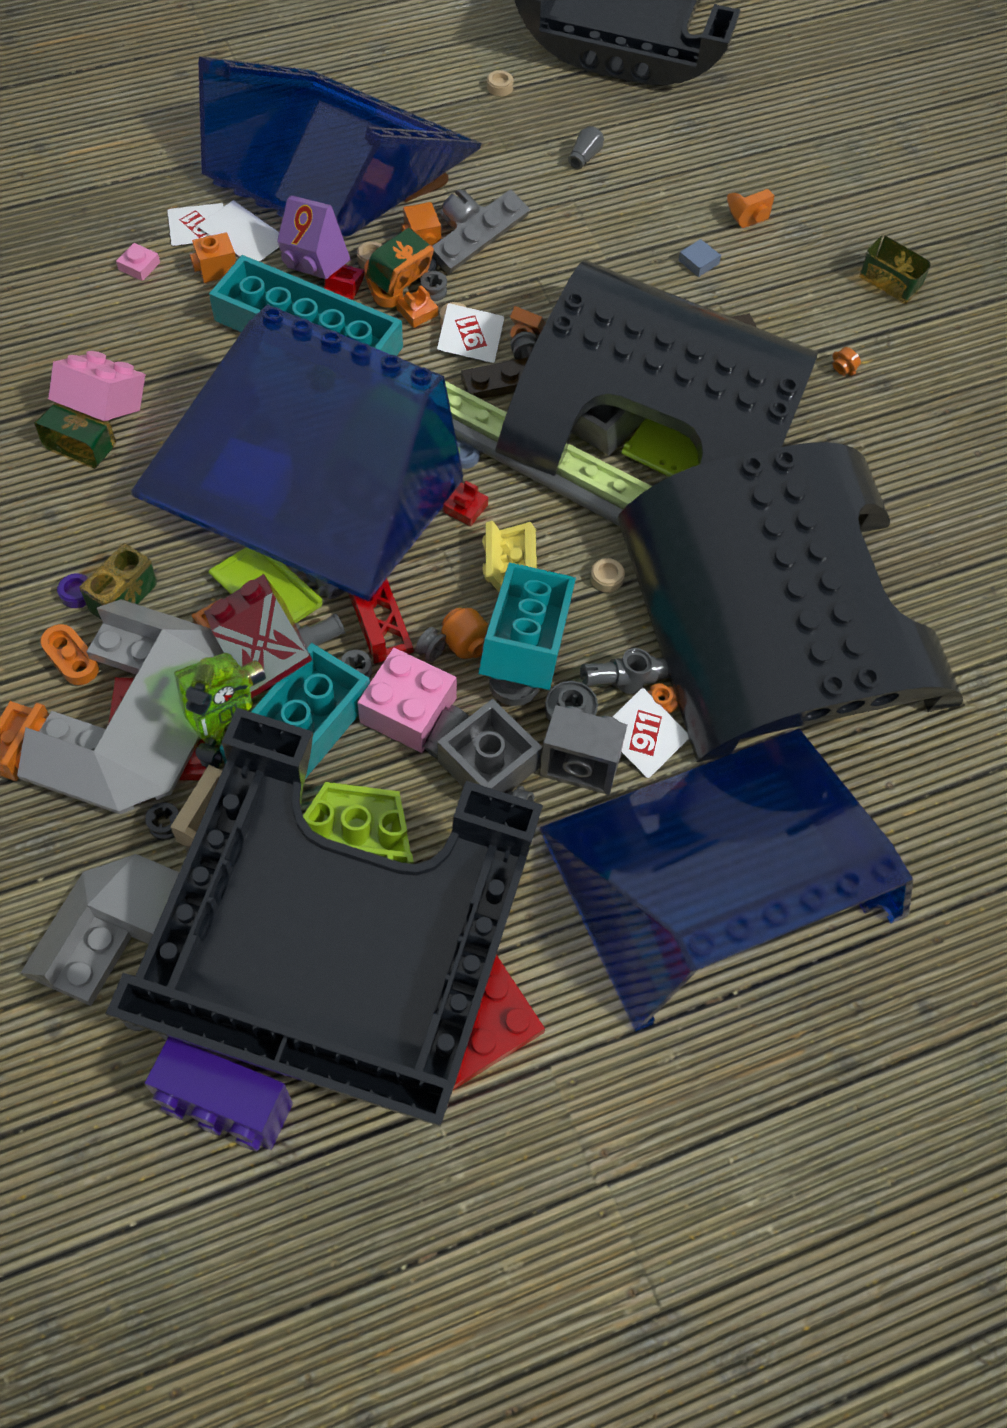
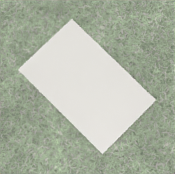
(246, 231)

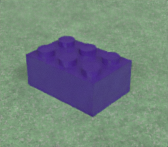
(219, 1094)

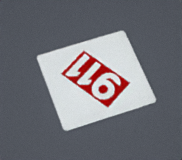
(184, 221)
(470, 333)
(650, 733)

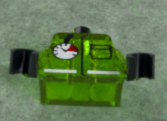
(210, 696)

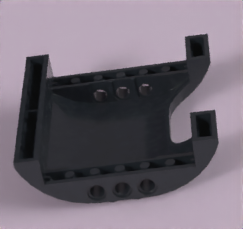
(631, 37)
(659, 359)
(775, 597)
(324, 951)

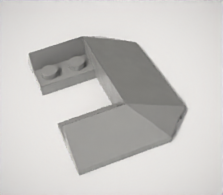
(148, 735)
(97, 924)

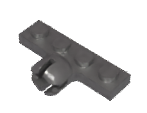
(475, 226)

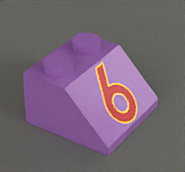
(311, 238)

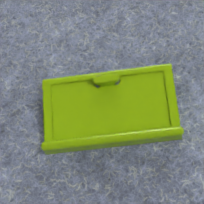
(660, 444)
(249, 565)

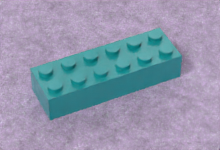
(253, 285)

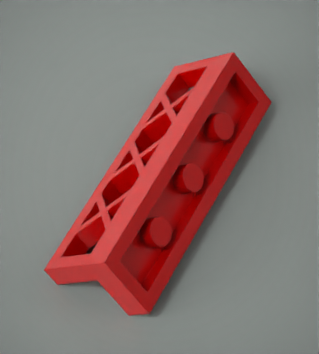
(375, 629)

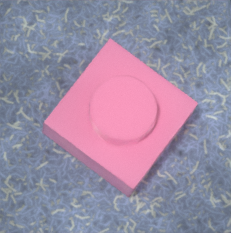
(138, 261)

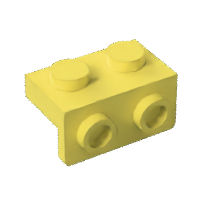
(505, 546)

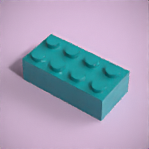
(527, 626)
(318, 699)

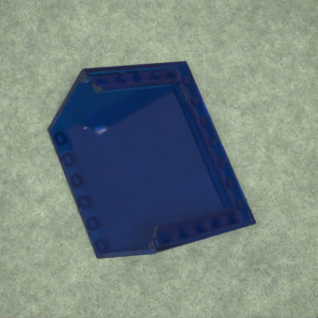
(316, 139)
(312, 452)
(721, 865)

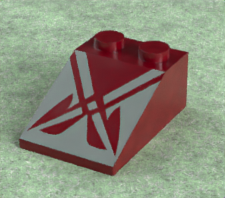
(260, 628)

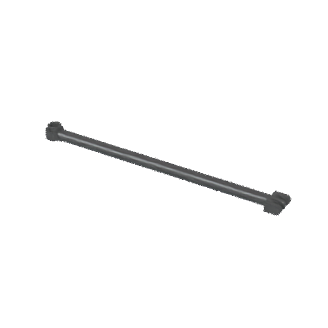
(556, 483)

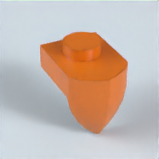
(750, 209)

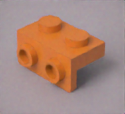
(12, 730)

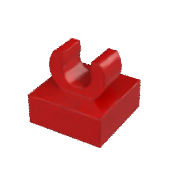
(466, 503)

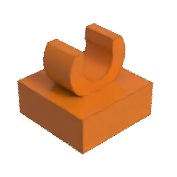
(417, 307)
(526, 322)

